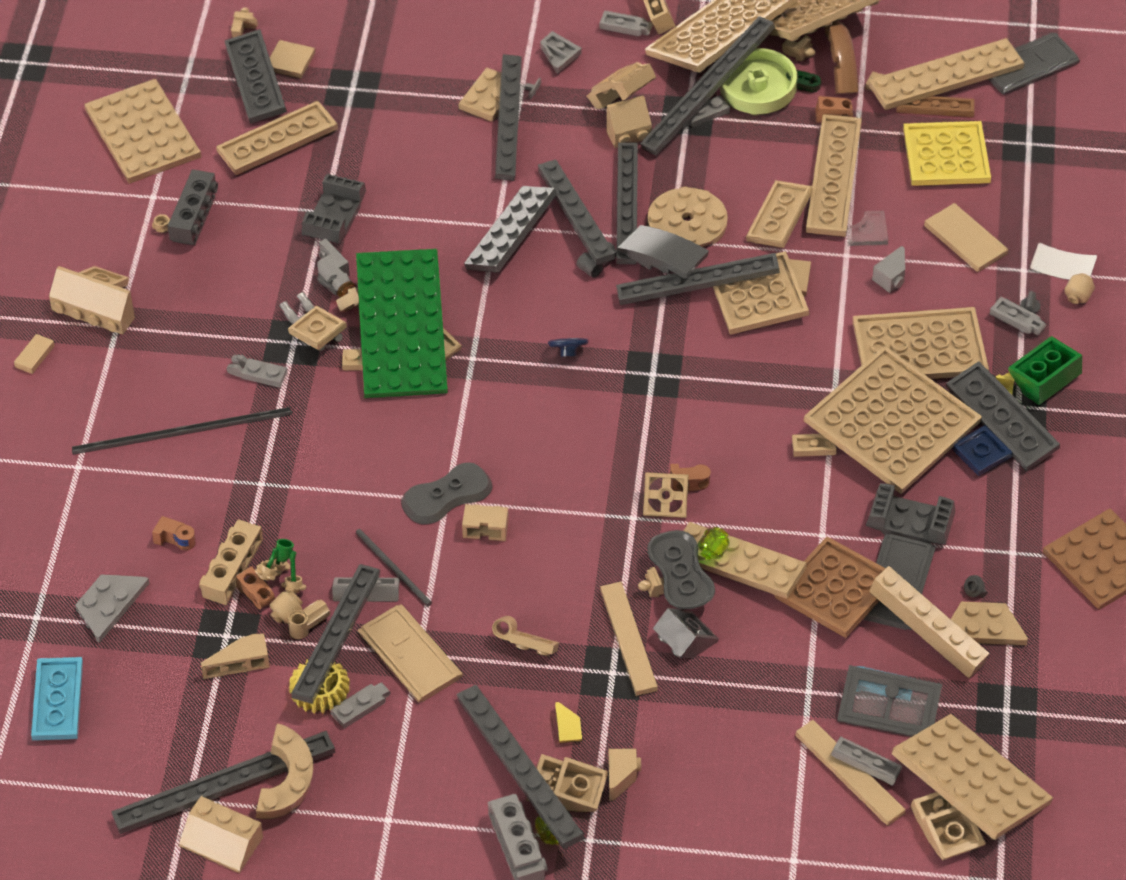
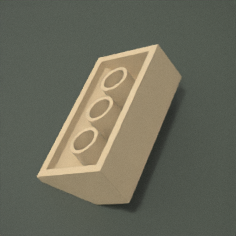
(91, 300)

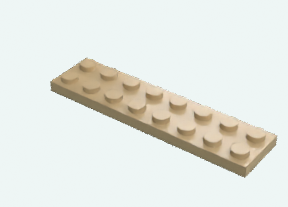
(946, 74)
(834, 175)

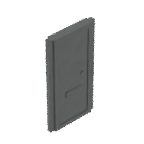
(1040, 60)
(912, 562)

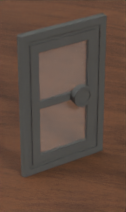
(888, 701)

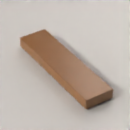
(940, 106)

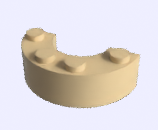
(292, 791)

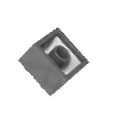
(684, 633)

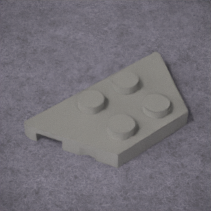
(108, 601)

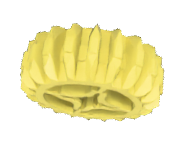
(325, 700)

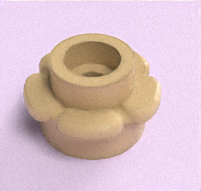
(161, 223)

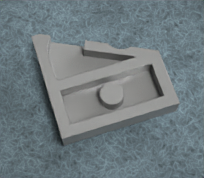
(559, 51)

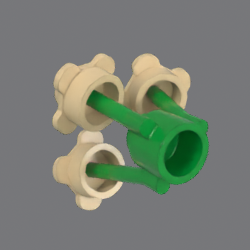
(278, 563)

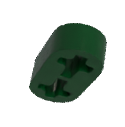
(805, 81)

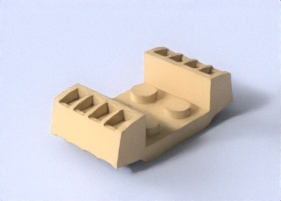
(621, 84)

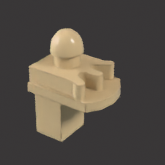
(243, 20)
(800, 49)
(349, 300)
(652, 583)

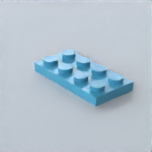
(57, 698)

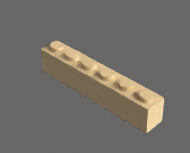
(929, 622)

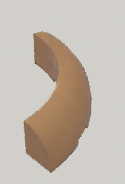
(842, 53)

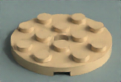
(705, 210)

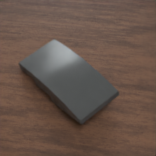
(663, 250)

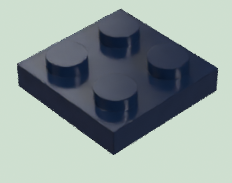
(982, 450)

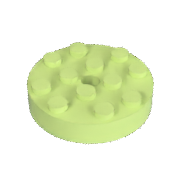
(761, 83)

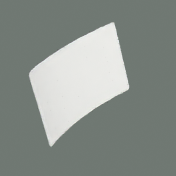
(1061, 263)

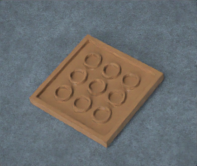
(1094, 558)
(835, 587)

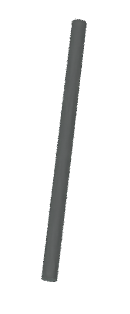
(393, 567)

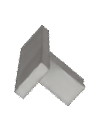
(533, 88)

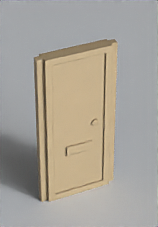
(410, 653)

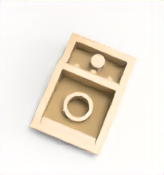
(573, 782)
(946, 826)

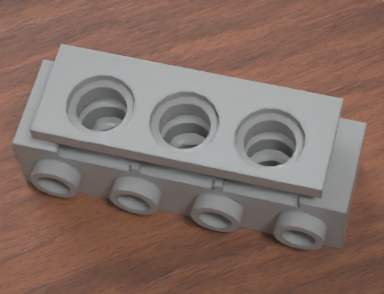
(516, 838)

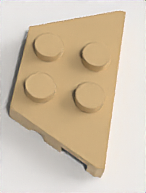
(989, 623)

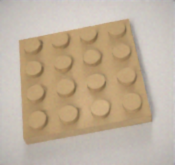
(762, 299)

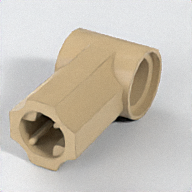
(302, 620)

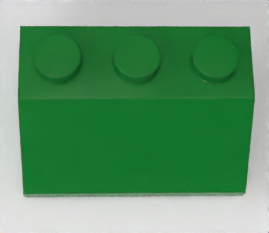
(1046, 369)

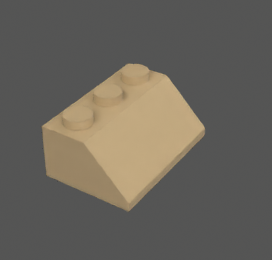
(221, 834)

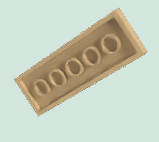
(276, 137)
(752, 565)

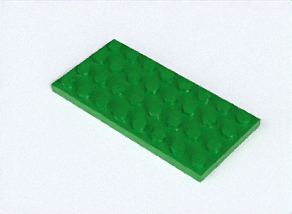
(401, 323)

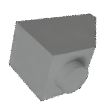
(891, 270)

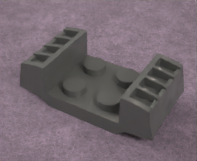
(335, 209)
(910, 517)

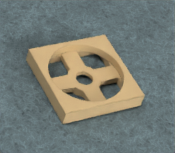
(665, 503)

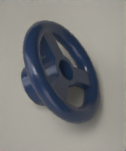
(568, 345)

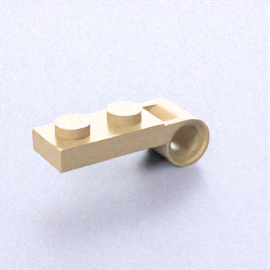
(522, 639)

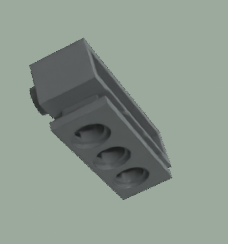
(193, 207)

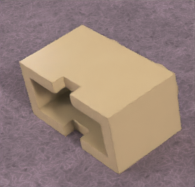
(485, 521)

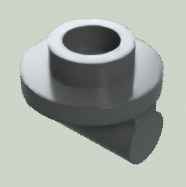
(1031, 303)
(975, 586)

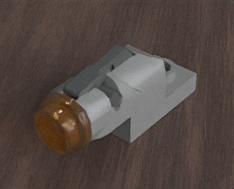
(333, 270)

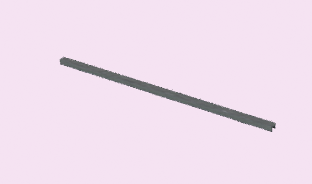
(181, 430)

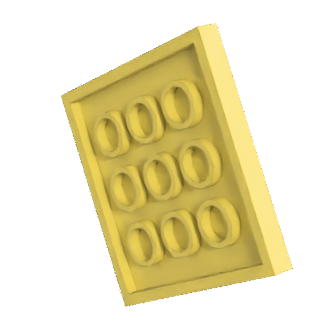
(946, 153)

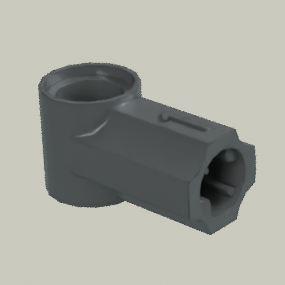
(587, 264)

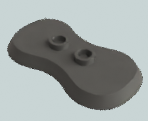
(433, 500)
(684, 580)

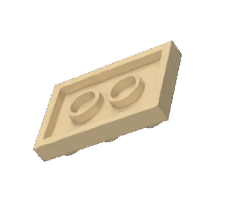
(483, 96)

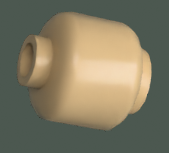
(1079, 288)
(284, 605)

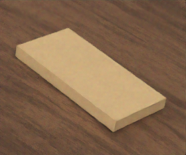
(779, 214)
(966, 237)

